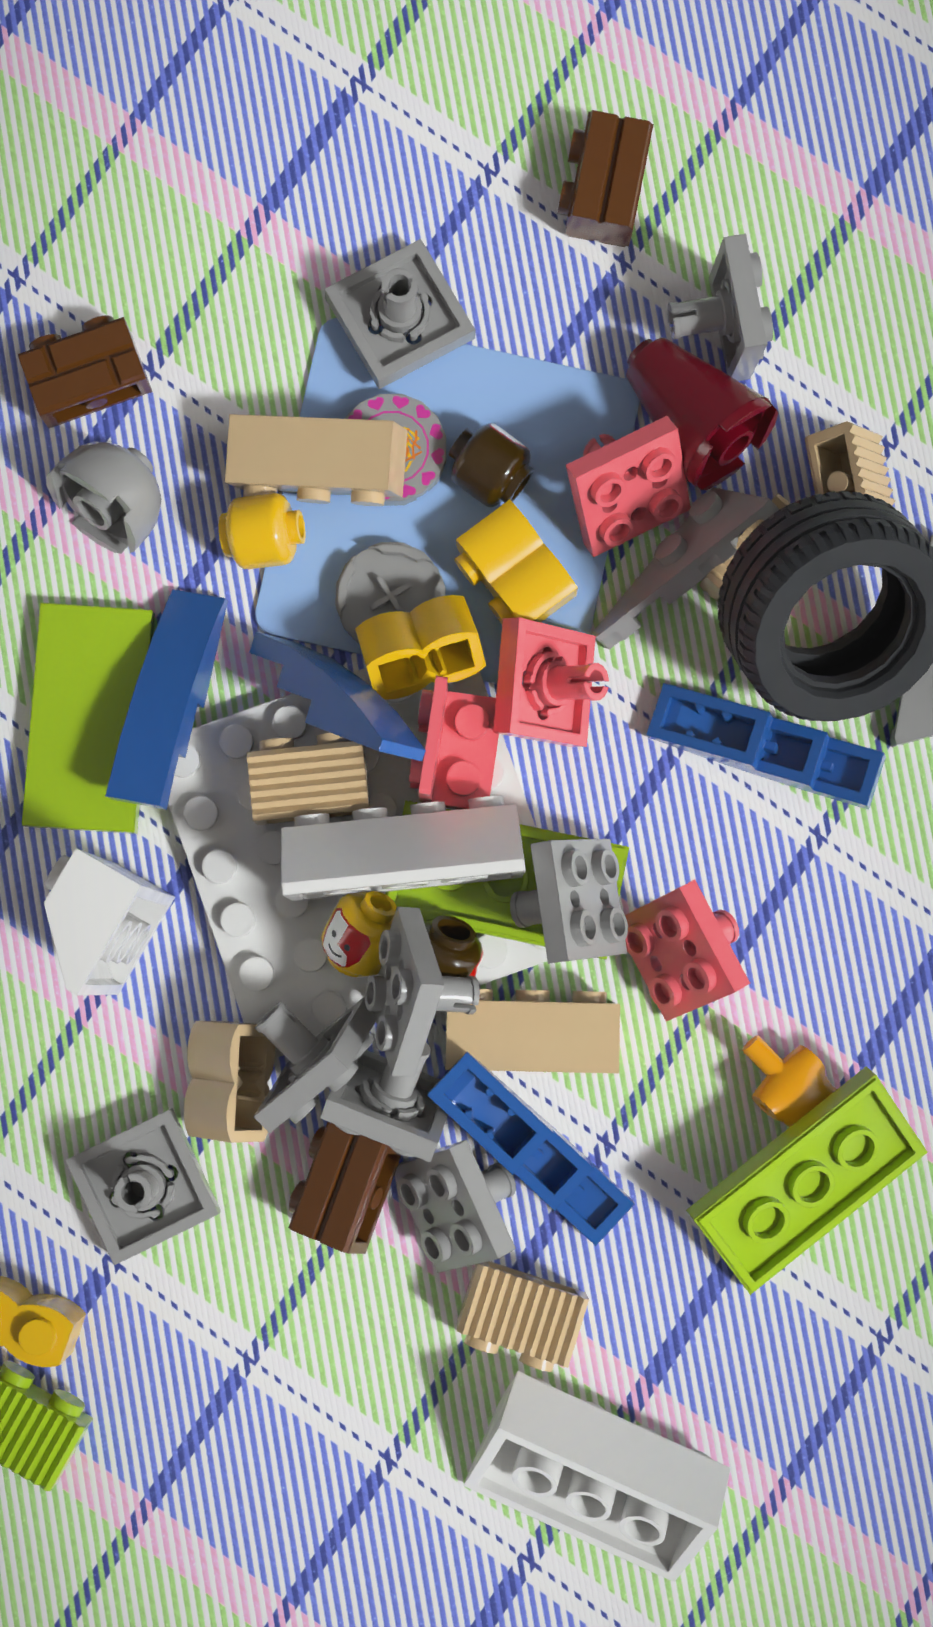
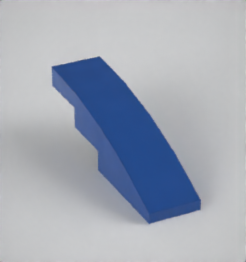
(338, 698)
(166, 699)
(766, 745)
(530, 1148)

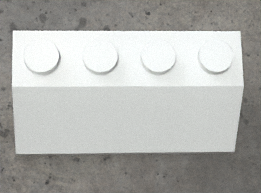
(401, 851)
(100, 921)
(599, 1477)

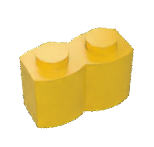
(514, 566)
(414, 647)
(38, 1326)

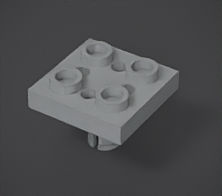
(393, 296)
(731, 309)
(574, 900)
(411, 992)
(312, 1060)
(389, 1107)
(136, 1189)
(456, 1206)

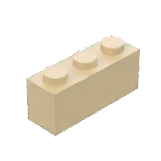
(316, 457)
(538, 1033)

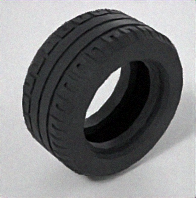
(791, 555)

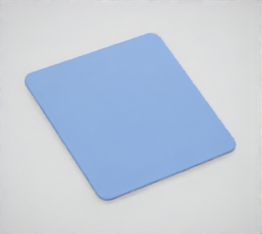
(535, 401)

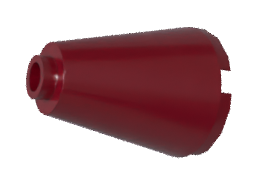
(709, 408)

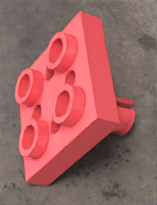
(625, 475)
(556, 683)
(684, 951)

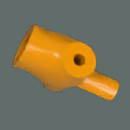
(790, 1084)

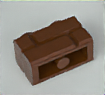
(607, 179)
(84, 370)
(343, 1189)

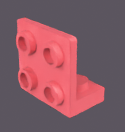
(457, 747)

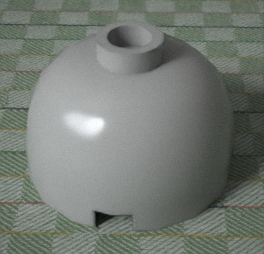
(109, 492)

